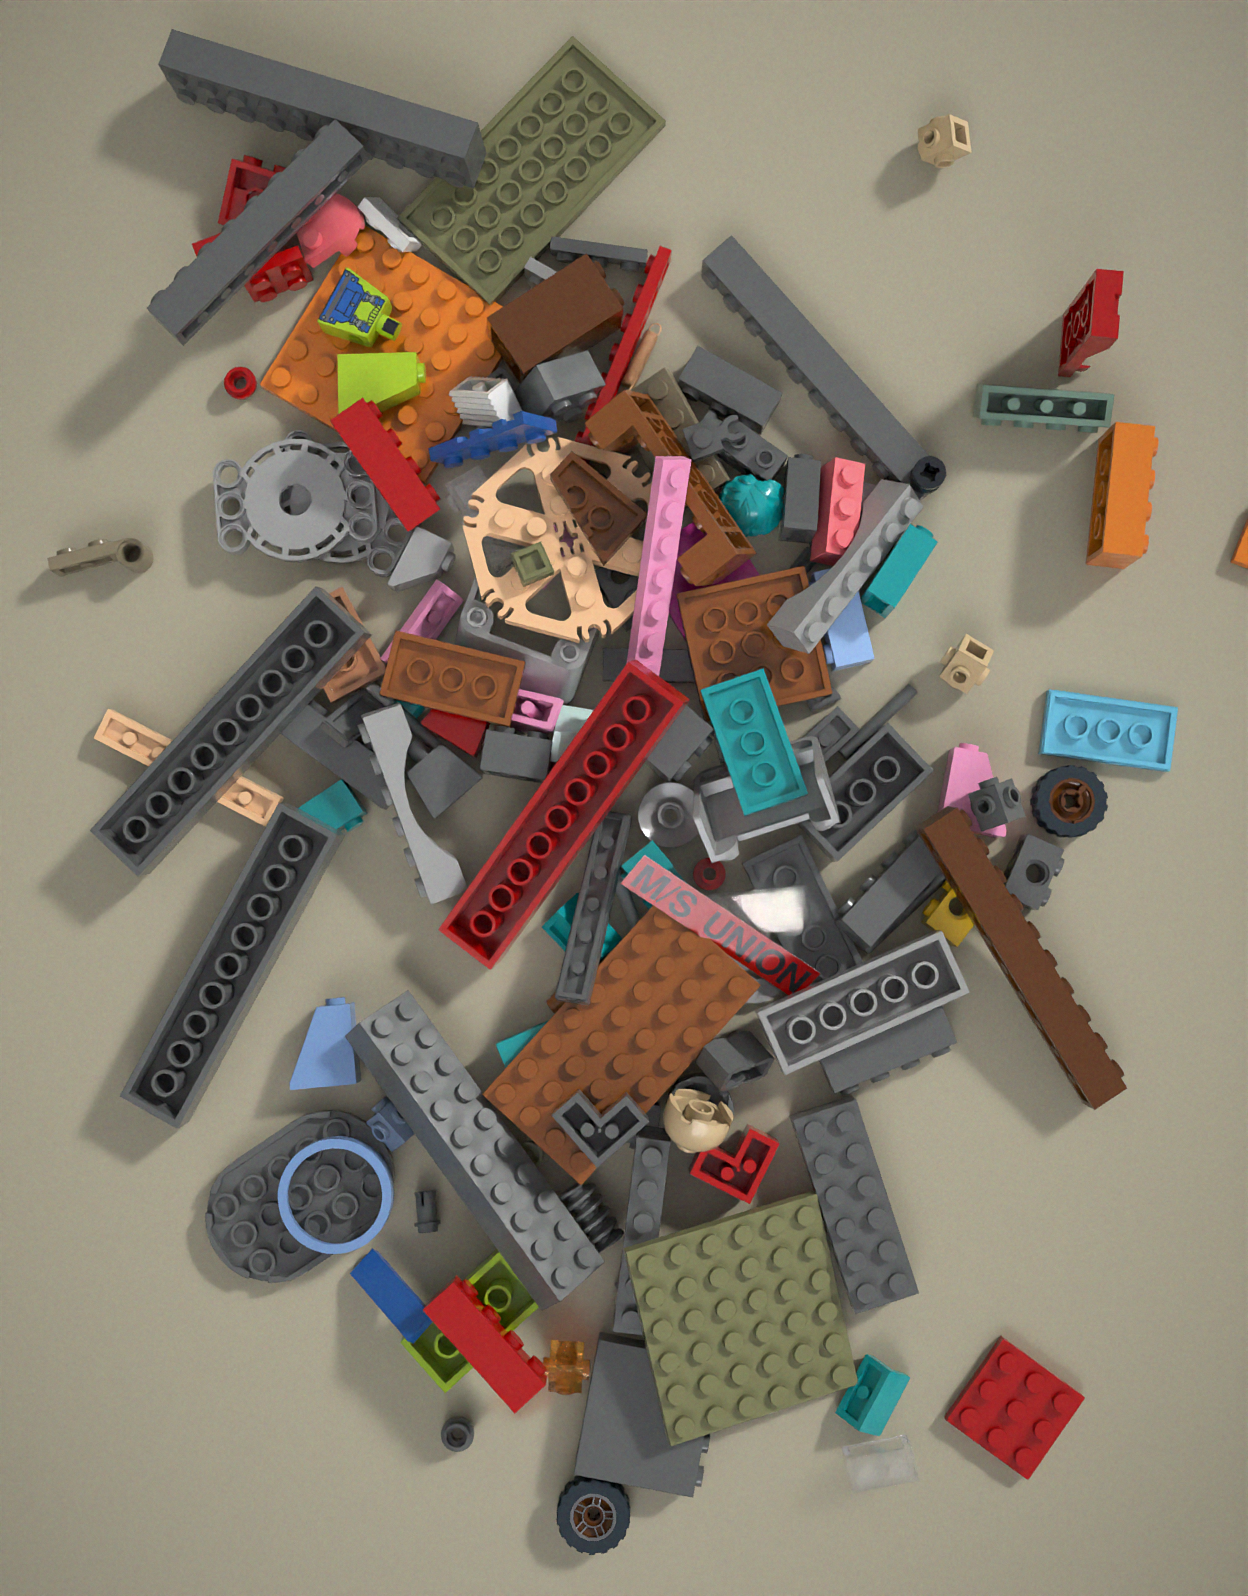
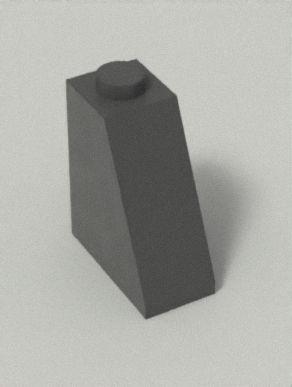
(800, 499)

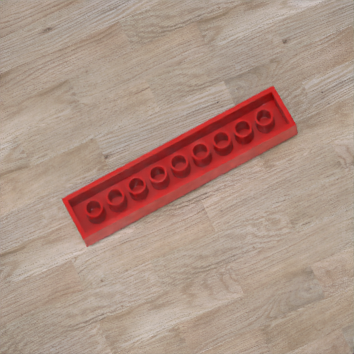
(563, 813)

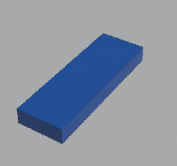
(392, 1295)

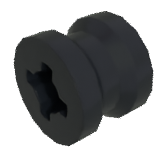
(922, 480)

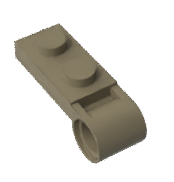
(100, 553)

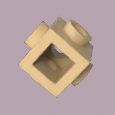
(944, 140)
(966, 664)

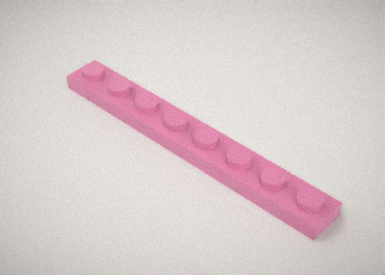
(658, 560)

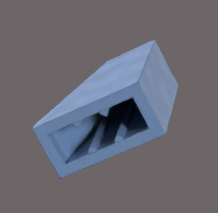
(326, 1053)

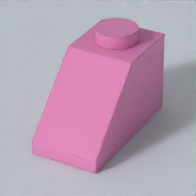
(535, 712)

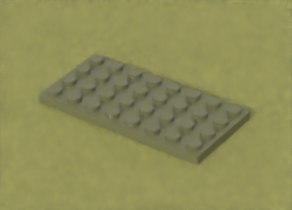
(541, 171)

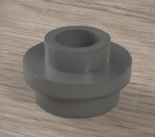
(457, 1444)

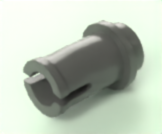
(426, 1212)

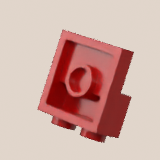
(244, 181)

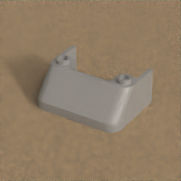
(543, 674)

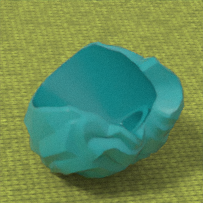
(753, 504)

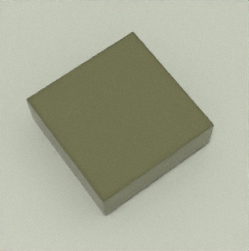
(532, 564)

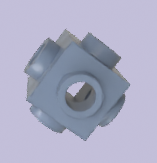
(389, 1125)

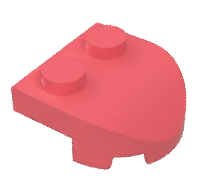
(331, 230)

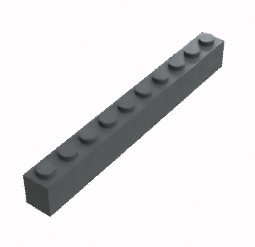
(812, 362)

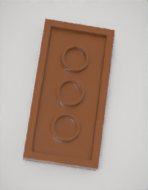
(452, 678)

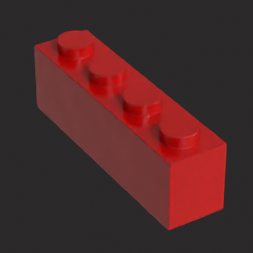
(385, 464)
(486, 1343)

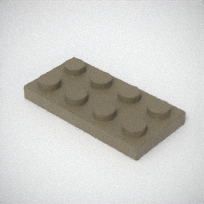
(678, 414)

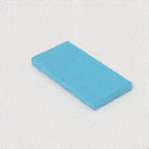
(1108, 730)

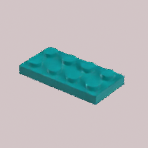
(754, 742)

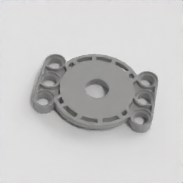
(298, 501)
(261, 508)

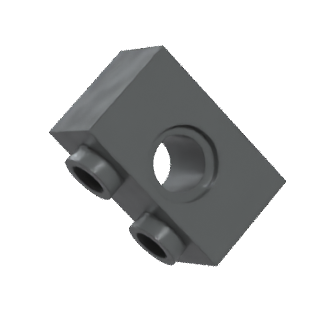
(1047, 860)

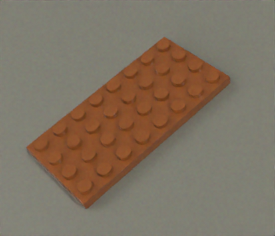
(646, 1022)

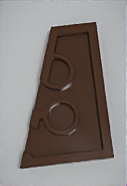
(597, 506)

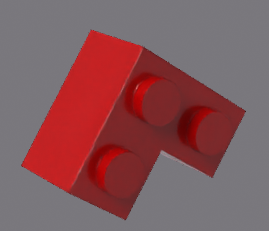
(738, 1171)

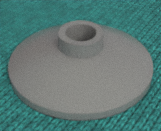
(651, 815)

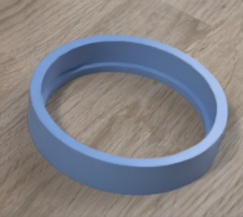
(381, 1169)

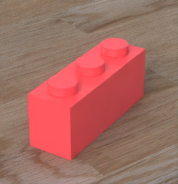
(837, 510)

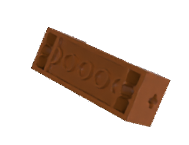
(634, 420)

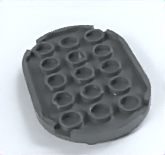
(330, 1196)

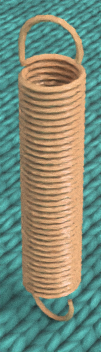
(640, 358)

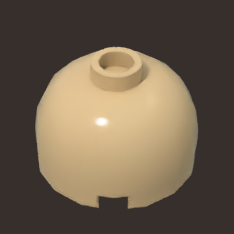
(695, 1122)

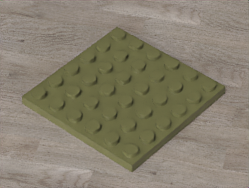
(740, 1317)

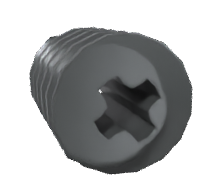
(591, 1216)

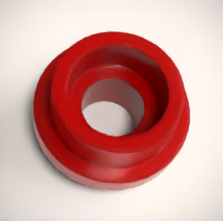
(234, 376)
(706, 884)

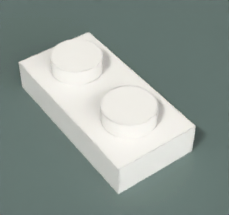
(383, 218)

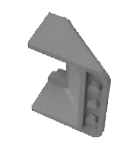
(721, 817)

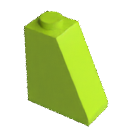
(379, 377)

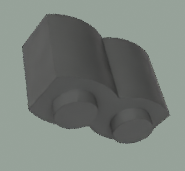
(734, 1060)

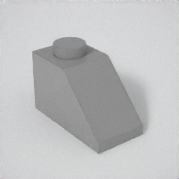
(422, 560)

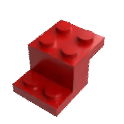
(281, 273)

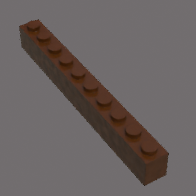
(1021, 956)

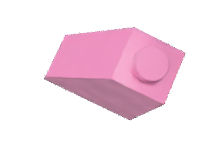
(962, 774)

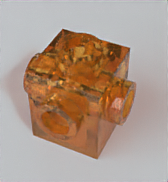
(566, 1367)

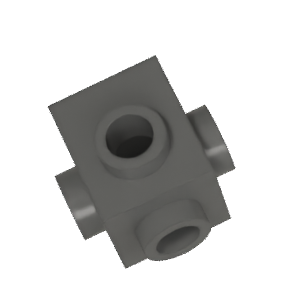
(996, 803)

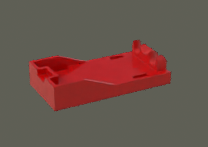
(1090, 321)

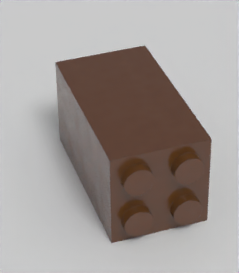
(556, 318)

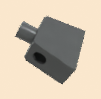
(439, 776)

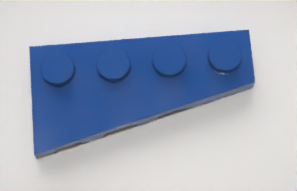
(503, 437)

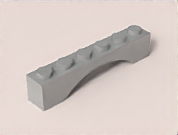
(811, 613)
(390, 740)

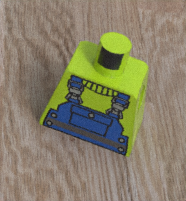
(358, 312)

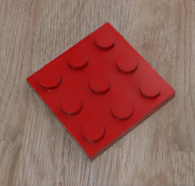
(1014, 1407)

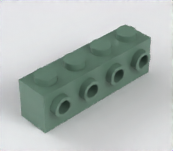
(1043, 405)

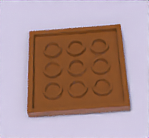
(731, 637)

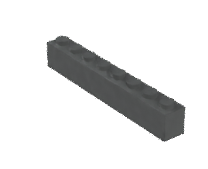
(258, 232)

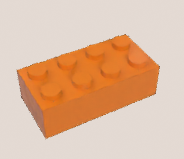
(1121, 495)

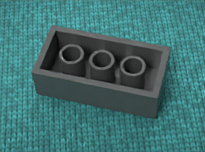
(868, 790)

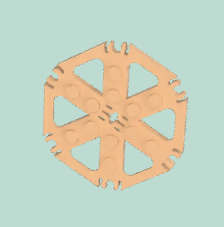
(531, 527)

